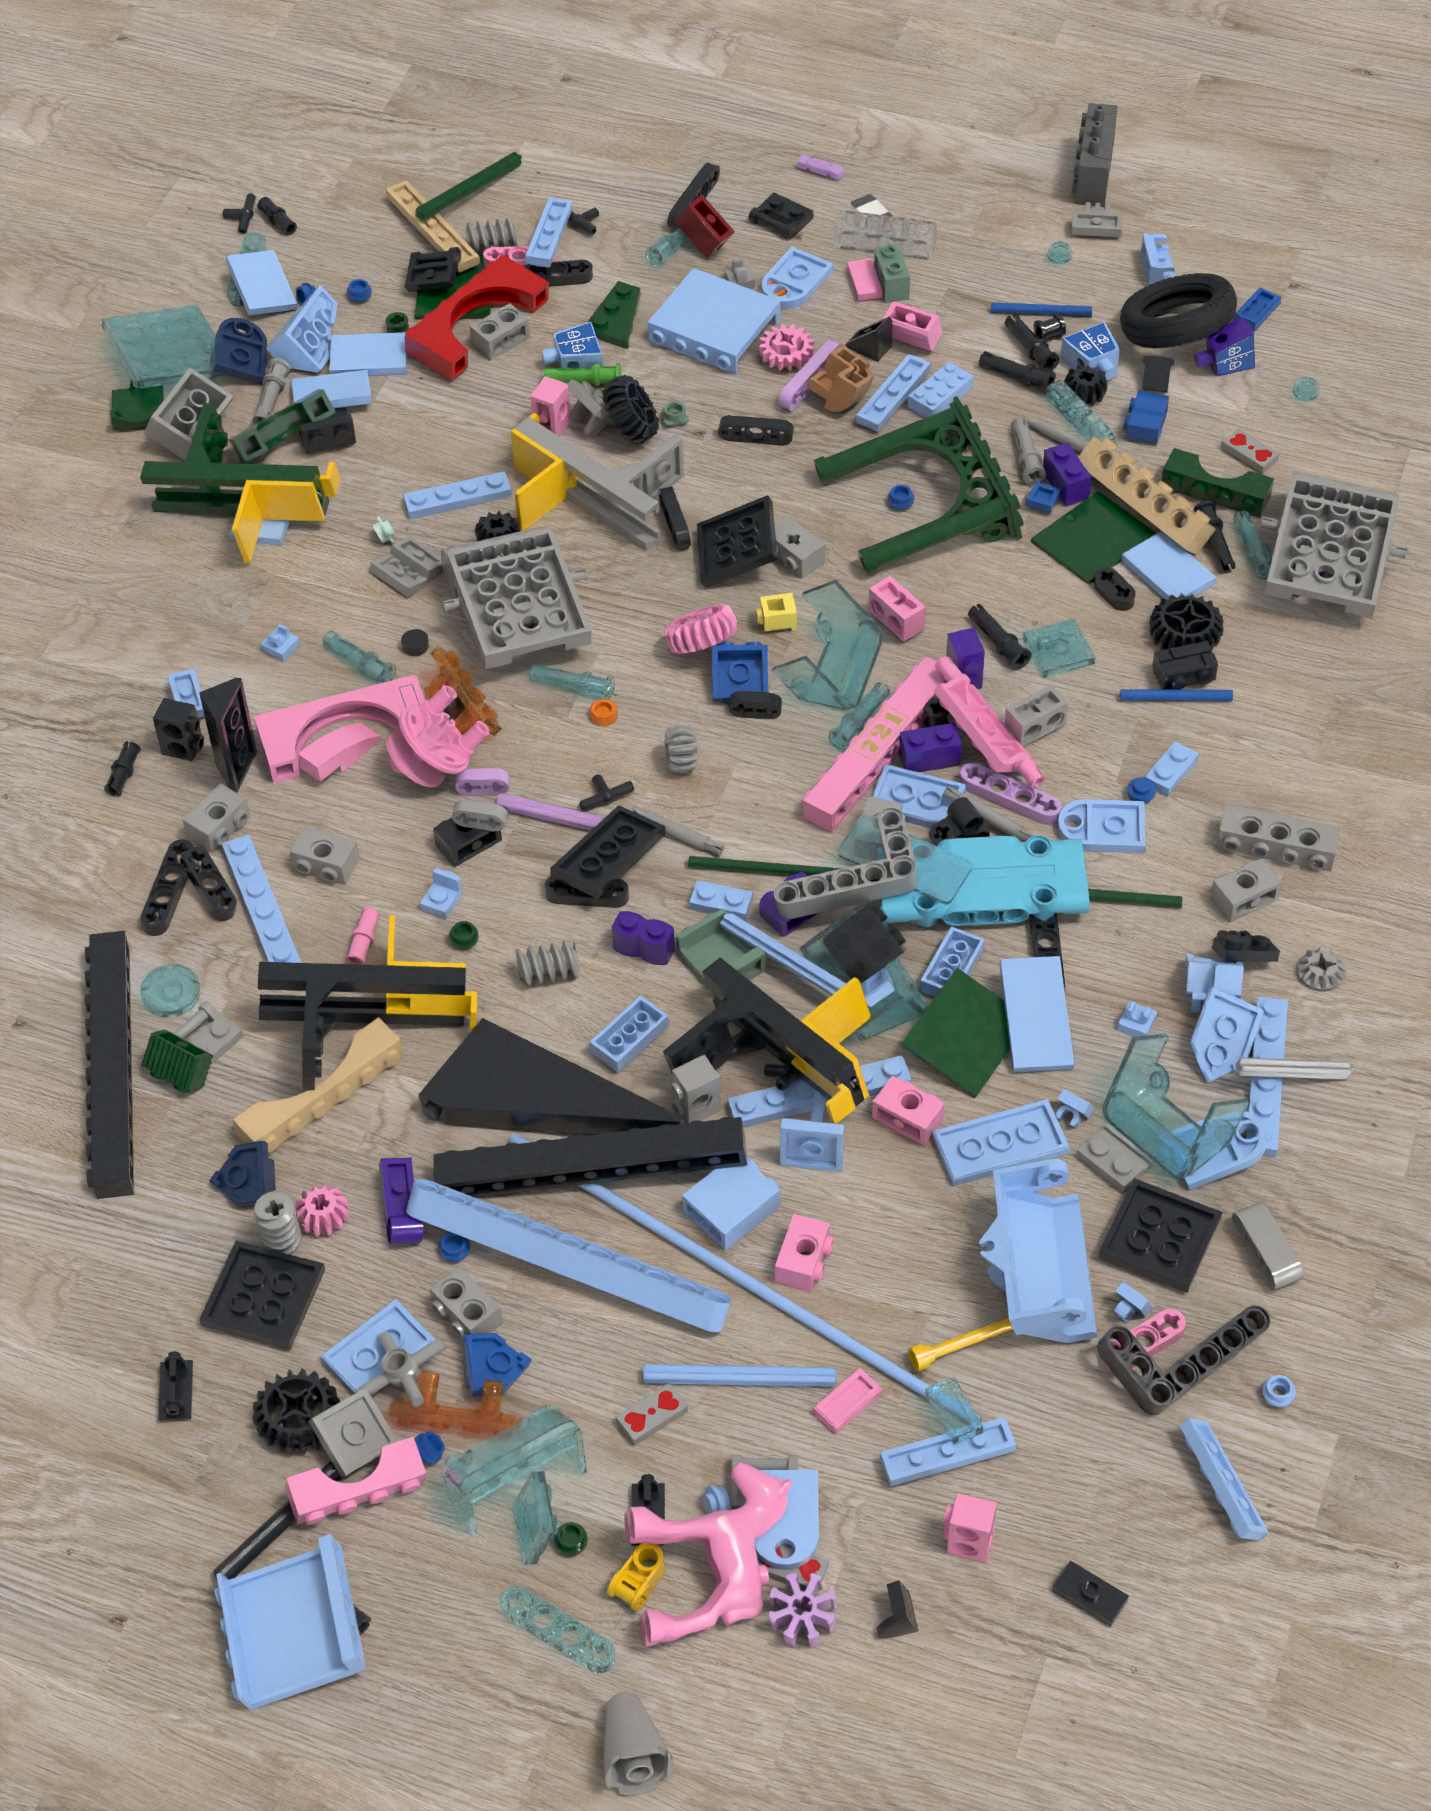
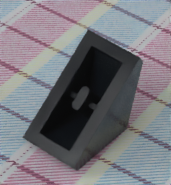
(873, 339)

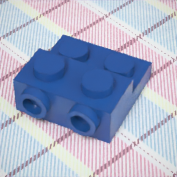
(739, 669)

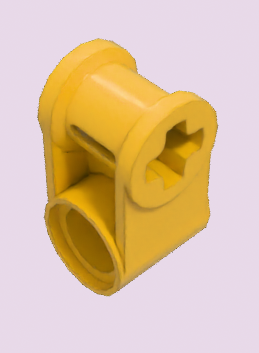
(635, 1582)

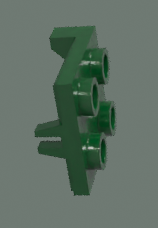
(135, 406)

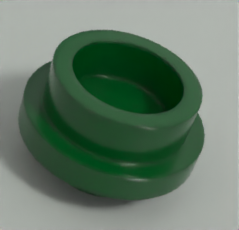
(463, 935)
(570, 1539)

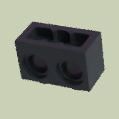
(178, 729)

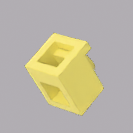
(777, 612)

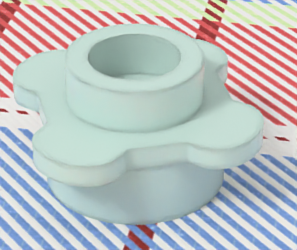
(384, 530)

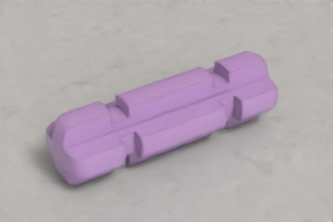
(820, 167)

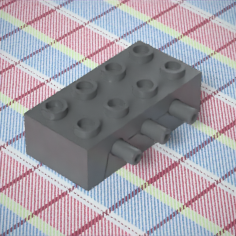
(1094, 154)

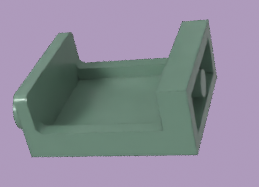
(708, 941)

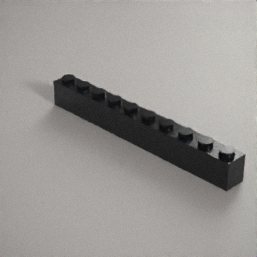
(111, 1066)
(593, 1158)

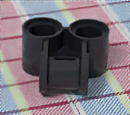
(961, 822)

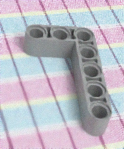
(856, 876)

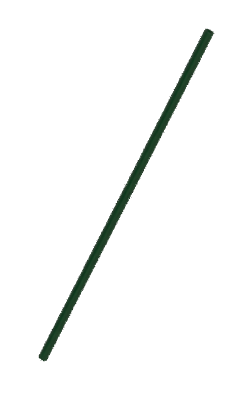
(792, 869)

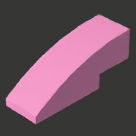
(337, 750)

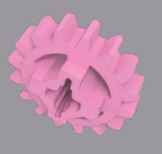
(786, 347)

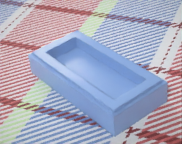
(878, 986)

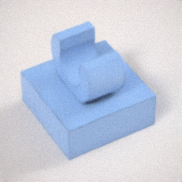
(280, 643)
(1137, 1020)
(1075, 1105)
(1130, 1303)

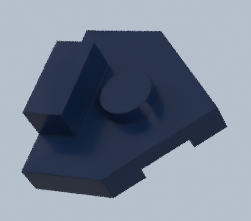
(246, 1174)

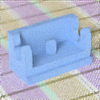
(1156, 258)

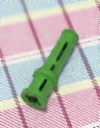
(596, 374)

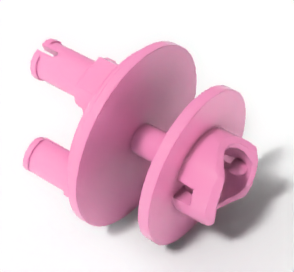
(430, 743)

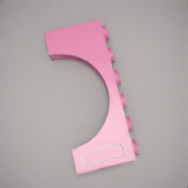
(288, 730)

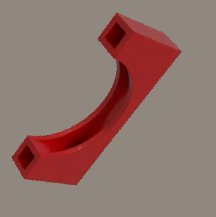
(498, 284)

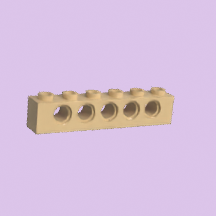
(1197, 527)

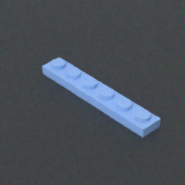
(260, 900)
(1266, 1091)
(798, 1096)

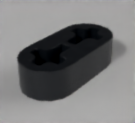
(1118, 586)
(755, 705)

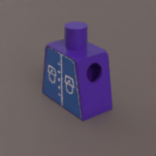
(1229, 349)

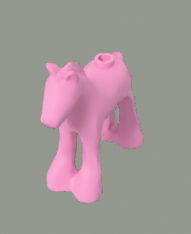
(729, 1551)

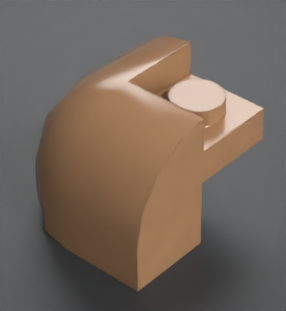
(842, 380)

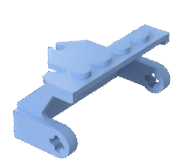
(1040, 1254)

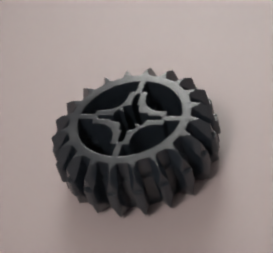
(630, 409)
(1172, 615)
(297, 1400)

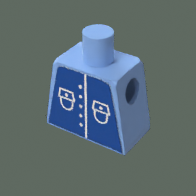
(574, 348)
(1093, 348)

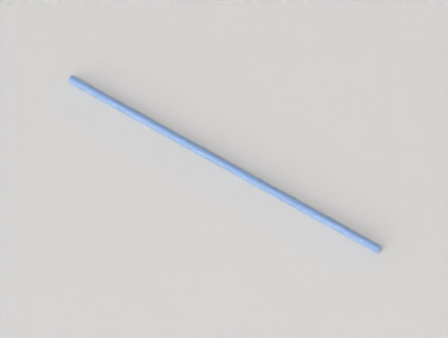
(753, 1285)

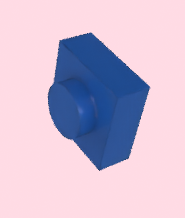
(1043, 497)

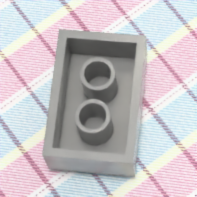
(178, 414)

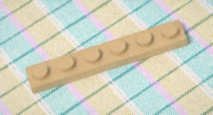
(435, 228)

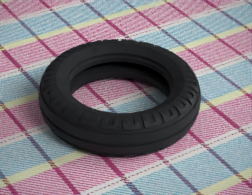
(1185, 328)

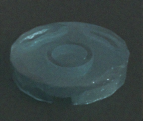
(170, 990)

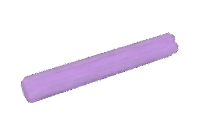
(548, 812)

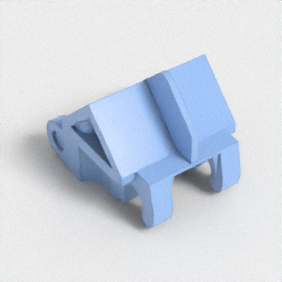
(1215, 973)

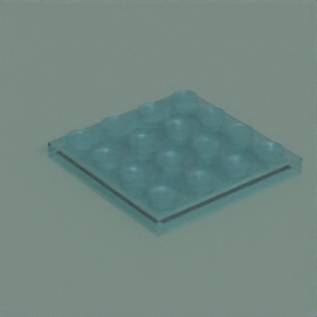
(163, 344)

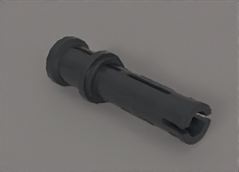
(1036, 348)
(1027, 374)
(1217, 540)
(1005, 643)

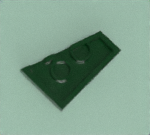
(616, 315)

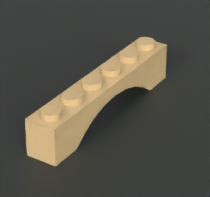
(275, 1121)

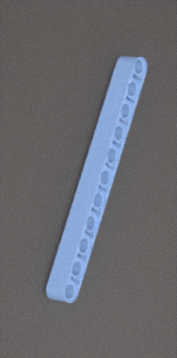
(569, 1255)

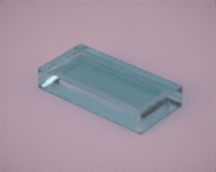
(954, 1410)

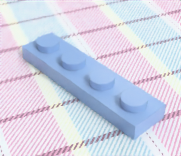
(548, 232)
(893, 392)
(457, 495)
(940, 1454)
(1222, 1476)

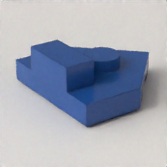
(492, 1359)

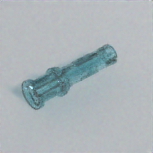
(666, 246)
(1258, 552)
(366, 661)
(584, 683)
(853, 723)

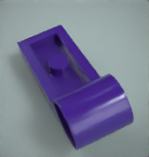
(396, 1186)

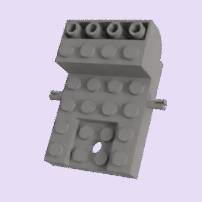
(1334, 531)
(512, 583)

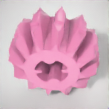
(322, 1210)

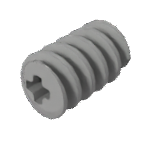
(491, 234)
(547, 962)
(277, 1222)

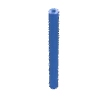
(1044, 309)
(1176, 695)

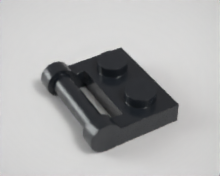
(782, 215)
(432, 275)

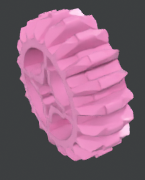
(700, 629)

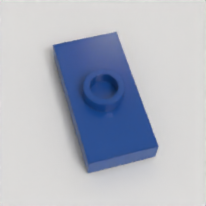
(1258, 308)

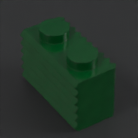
(176, 1061)

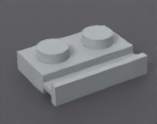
(1114, 1157)

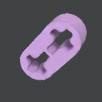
(482, 782)

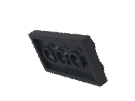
(607, 851)

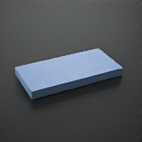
(1036, 1014)
(1000, 1141)

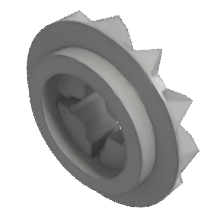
(1312, 974)

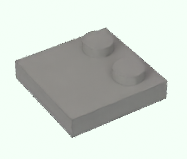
(352, 1432)

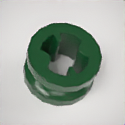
(397, 318)

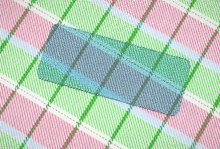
(938, 870)

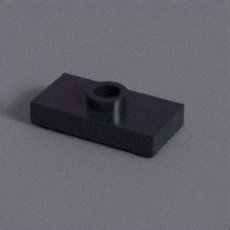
(1090, 1593)

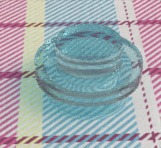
(1060, 252)
(1306, 389)

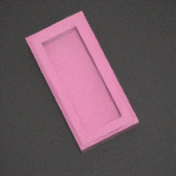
(865, 279)
(847, 1400)

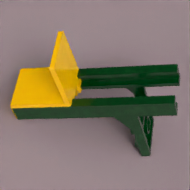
(268, 491)

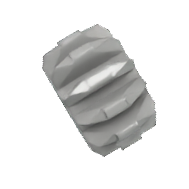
(681, 748)

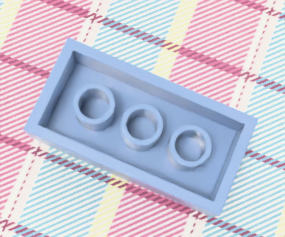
(940, 390)
(956, 951)
(629, 1034)

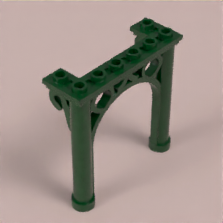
(946, 436)

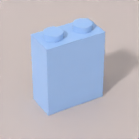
(731, 1202)

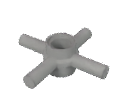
(402, 1368)

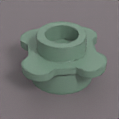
(674, 414)

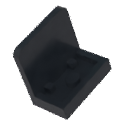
(328, 433)
(865, 943)

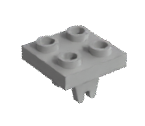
(589, 401)

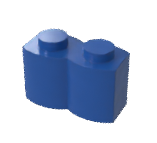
(1146, 417)

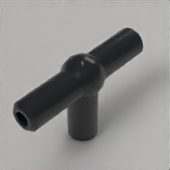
(244, 214)
(581, 220)
(605, 795)
(785, 1075)

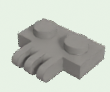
(1096, 221)

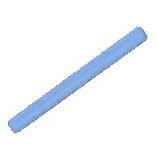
(781, 954)
(739, 1375)

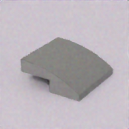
(408, 566)

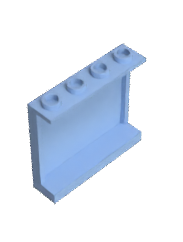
(712, 319)
(290, 1626)

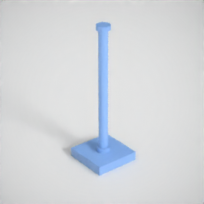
(812, 1142)

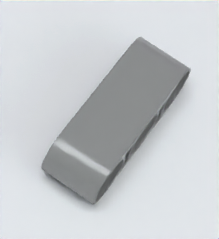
(1267, 1246)

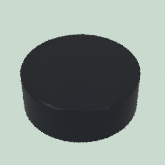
(415, 642)

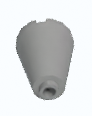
(633, 1748)

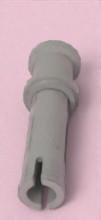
(273, 384)
(1029, 458)

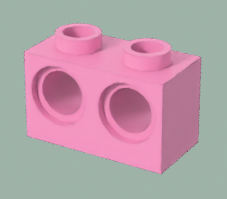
(897, 608)
(970, 1527)

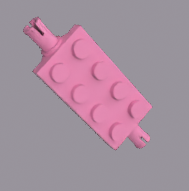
(983, 725)

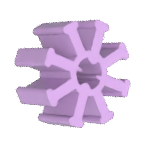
(789, 1606)

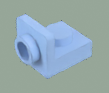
(442, 894)

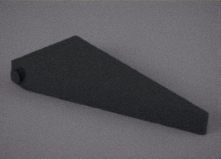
(515, 1084)

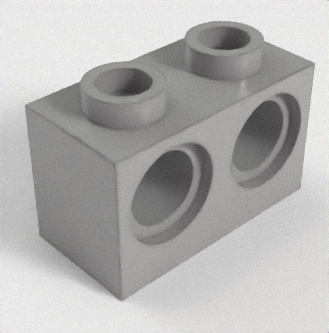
(500, 331)
(1036, 715)
(471, 1302)

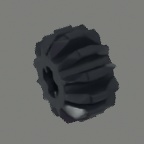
(1087, 383)
(495, 525)

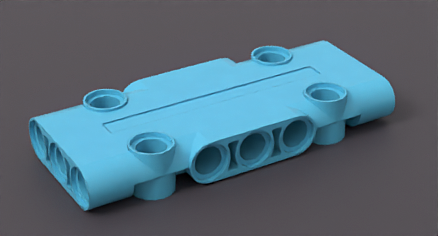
(1004, 883)

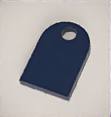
(240, 353)

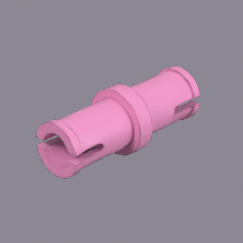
(363, 936)

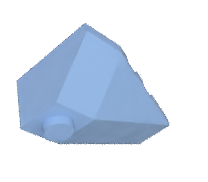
(307, 333)

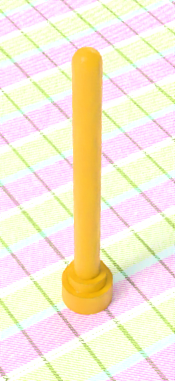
(924, 1355)

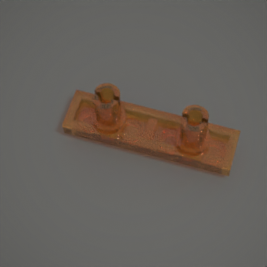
(471, 696)
(442, 1416)

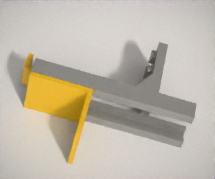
(566, 472)

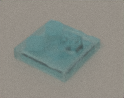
(1059, 648)
(534, 1517)

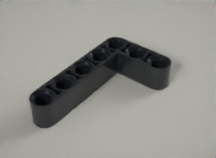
(1189, 1365)

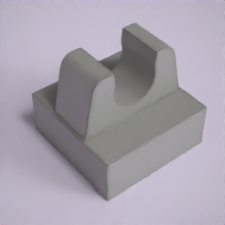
(740, 274)

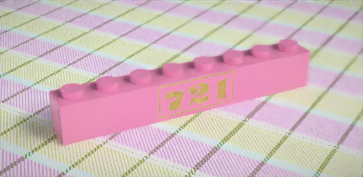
(872, 749)

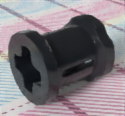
(1050, 327)
(935, 713)

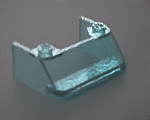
(848, 655)
(1156, 1125)
(509, 1456)

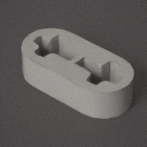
(479, 815)

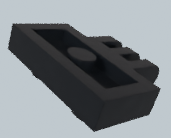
(1244, 947)

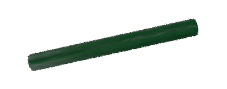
(468, 186)

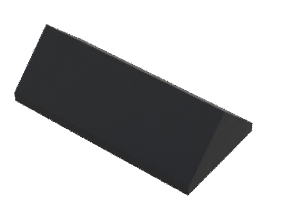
(229, 730)

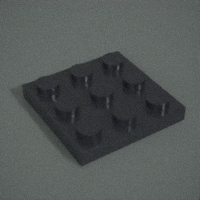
(736, 541)
(1160, 1235)
(262, 1295)

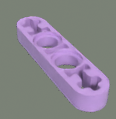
(796, 389)
(1012, 789)

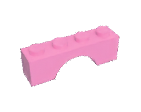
(316, 1495)

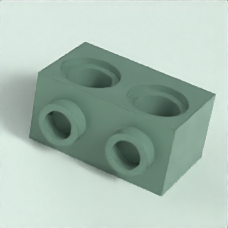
(892, 273)

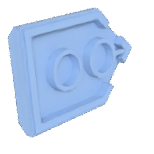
(1224, 1033)

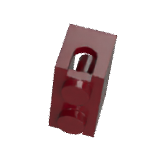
(704, 226)

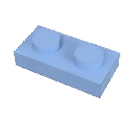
(186, 689)
(1172, 767)
(712, 897)

